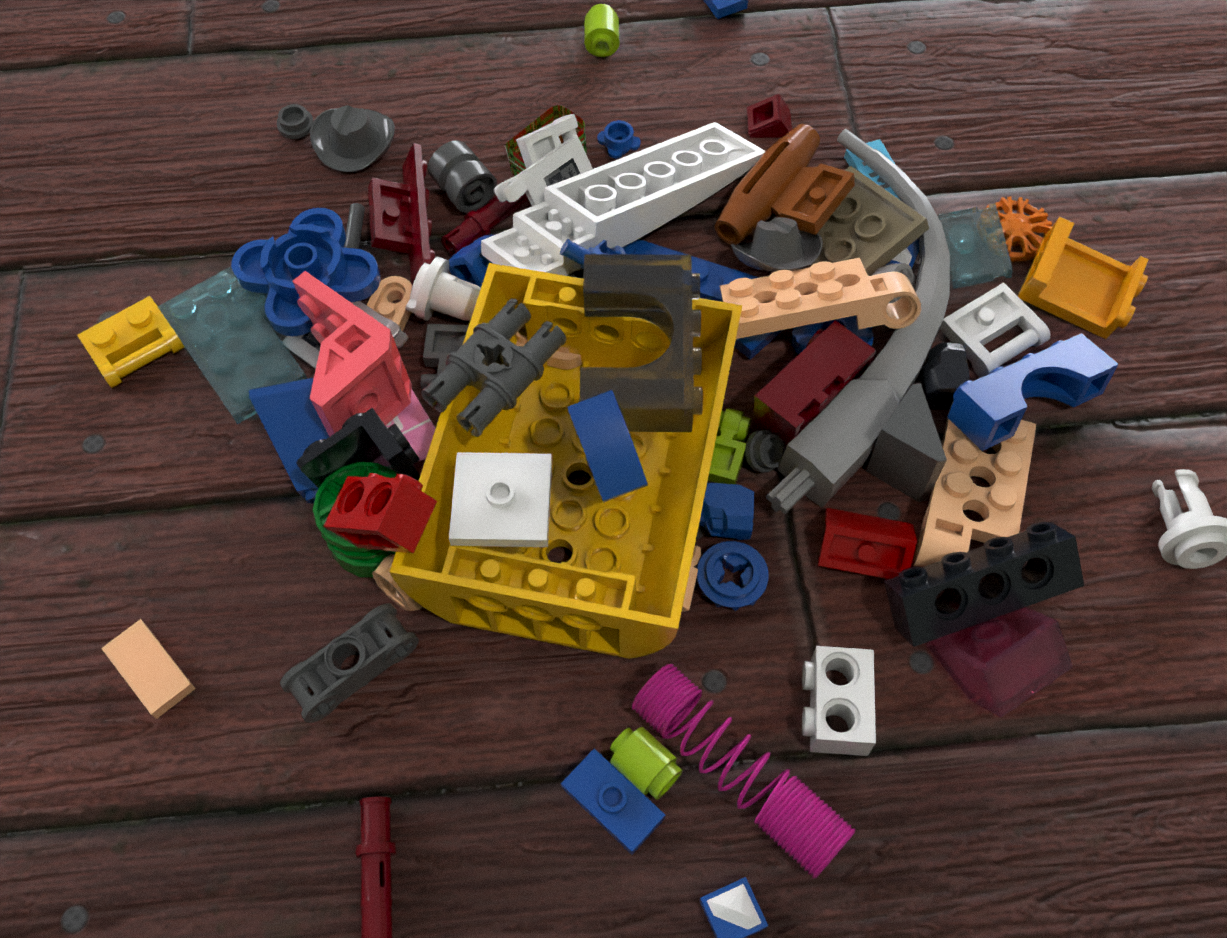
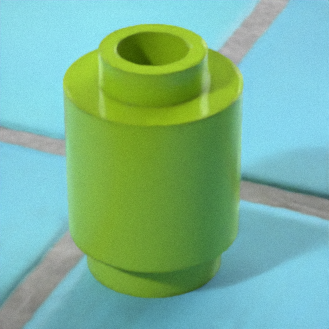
(601, 31)
(645, 762)

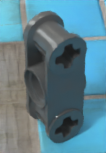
(323, 669)

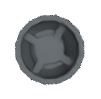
(462, 176)

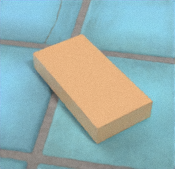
(148, 669)

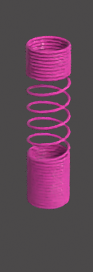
(792, 811)

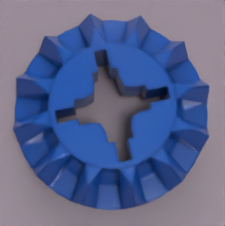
(735, 557)

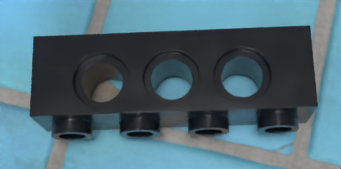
(1050, 571)

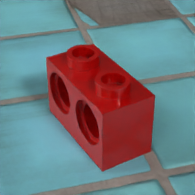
(381, 512)

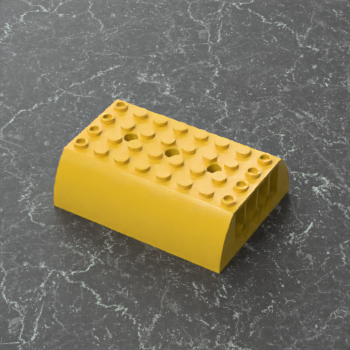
(628, 554)

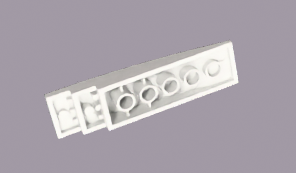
(622, 199)

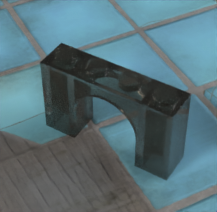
(660, 291)

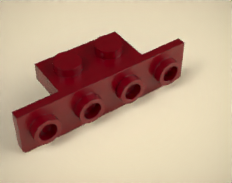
(400, 213)

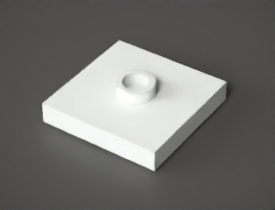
(501, 500)

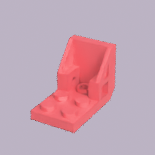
(356, 359)

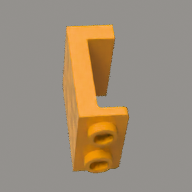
(1082, 283)

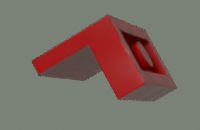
(866, 544)

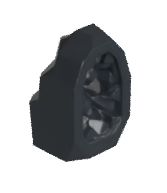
(943, 374)

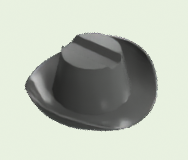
(351, 137)
(779, 247)

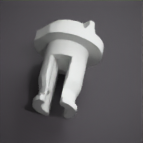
(441, 292)
(1191, 537)

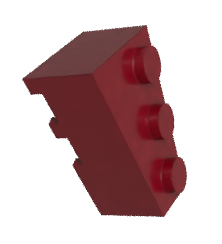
(811, 381)

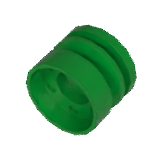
(350, 557)

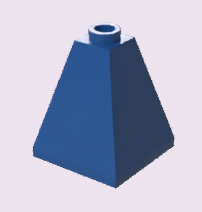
(291, 426)

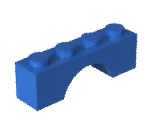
(995, 404)

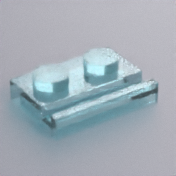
(976, 246)

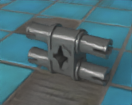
(494, 367)

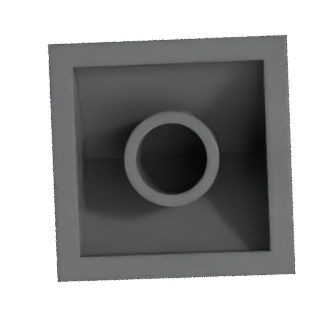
(909, 448)

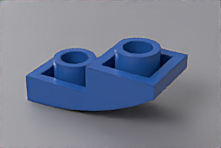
(607, 446)

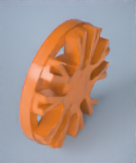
(1019, 228)

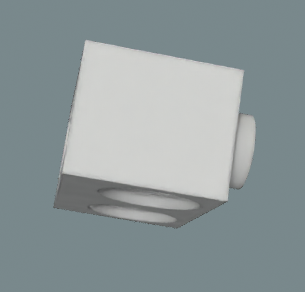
(851, 701)

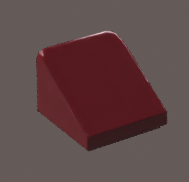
(769, 118)

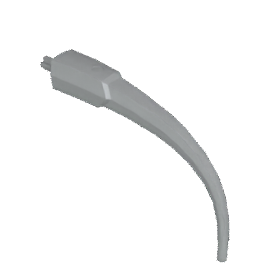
(849, 427)

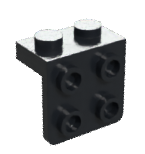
(359, 440)

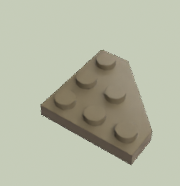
(869, 226)

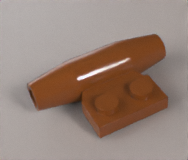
(786, 187)

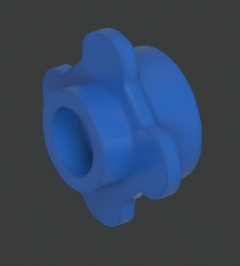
(618, 138)

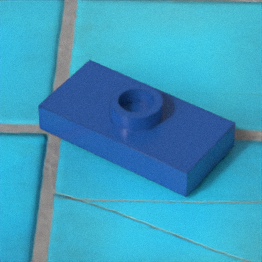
(613, 801)

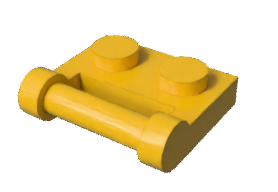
(130, 340)

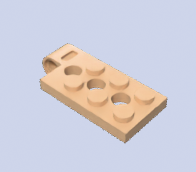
(821, 295)
(1001, 505)

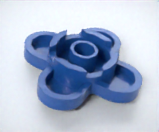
(313, 246)

